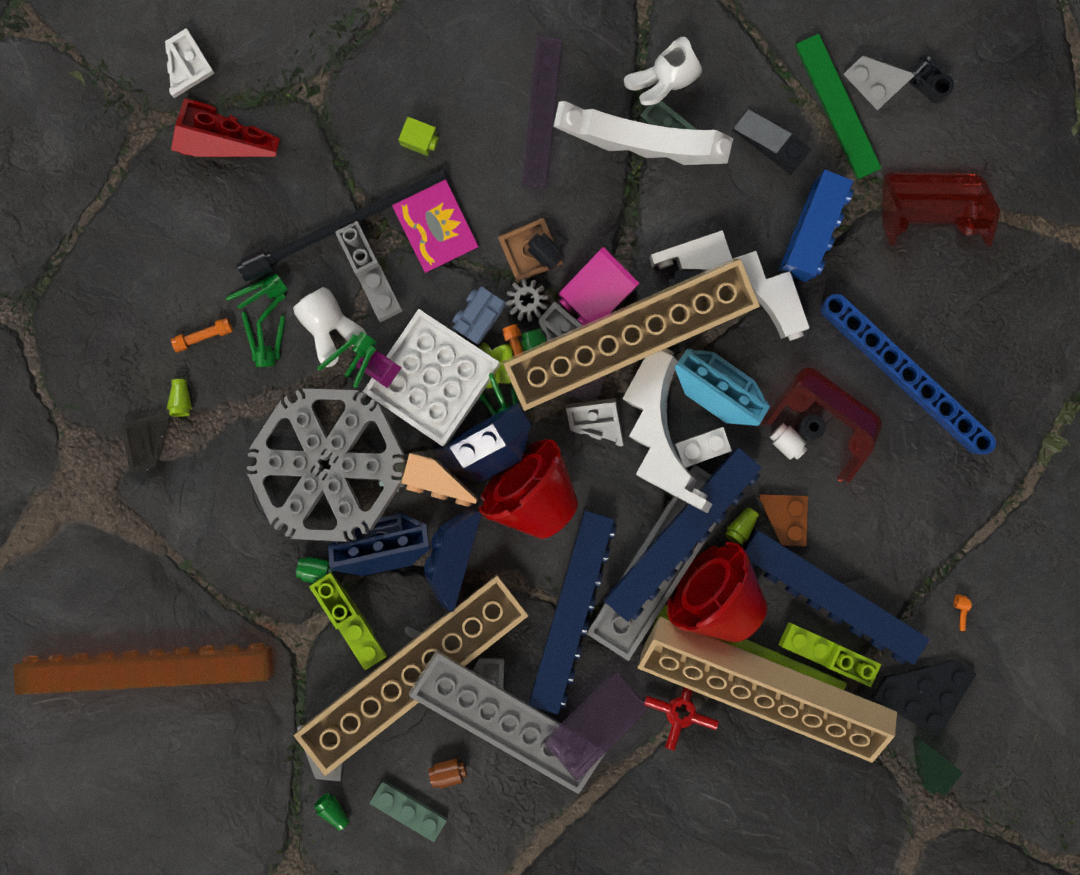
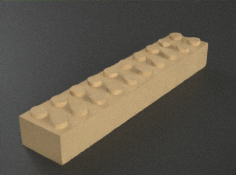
(631, 333)
(768, 690)
(385, 692)

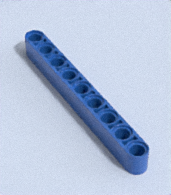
(919, 377)

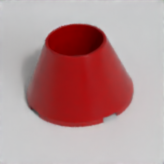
(533, 493)
(719, 596)

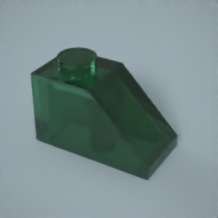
(933, 769)

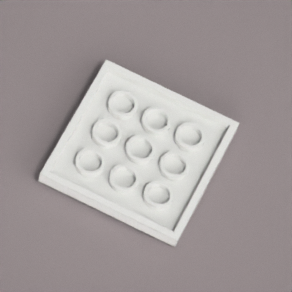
(437, 378)

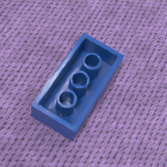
(815, 226)

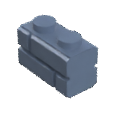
(479, 315)

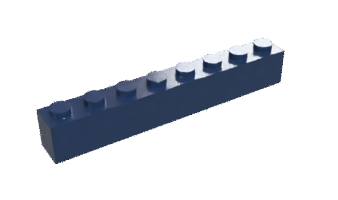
(681, 535)
(836, 598)
(571, 612)

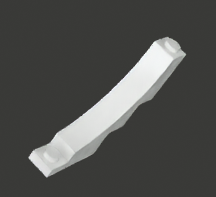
(644, 139)
(775, 294)
(661, 464)

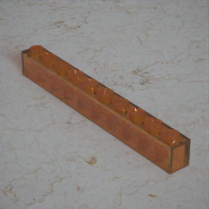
(143, 670)

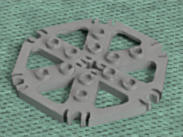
(343, 464)

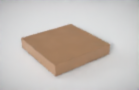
(515, 249)

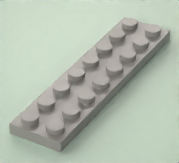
(626, 636)
(492, 716)

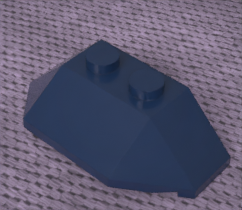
(487, 446)
(392, 544)
(450, 556)

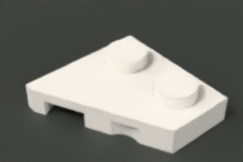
(185, 63)

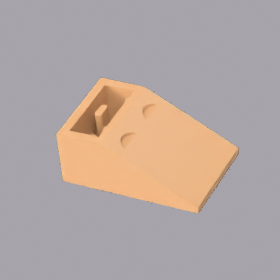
(429, 474)

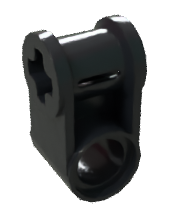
(929, 78)

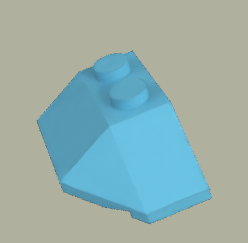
(721, 388)

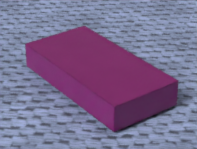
(381, 368)

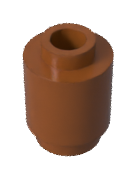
(447, 773)

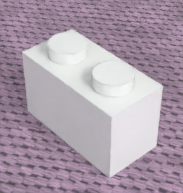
(702, 447)

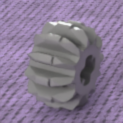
(523, 292)

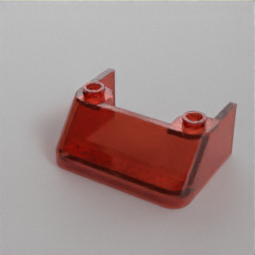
(939, 199)
(811, 387)

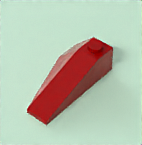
(208, 134)

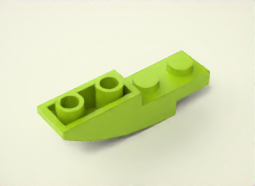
(349, 620)
(829, 654)

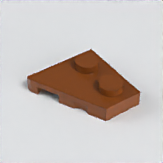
(787, 517)

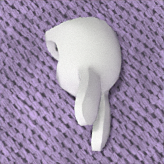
(672, 71)
(320, 315)

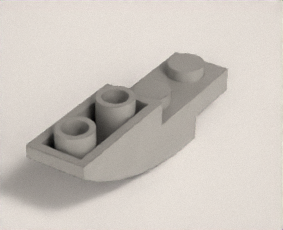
(369, 271)

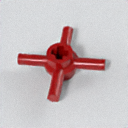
(672, 716)

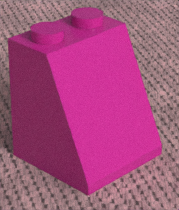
(598, 288)

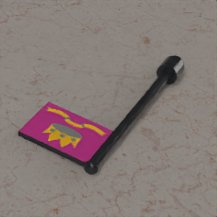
(425, 212)

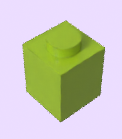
(418, 136)

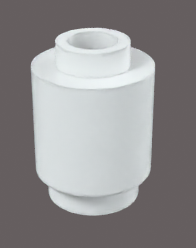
(789, 442)

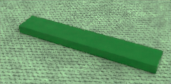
(837, 107)

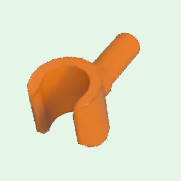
(963, 603)

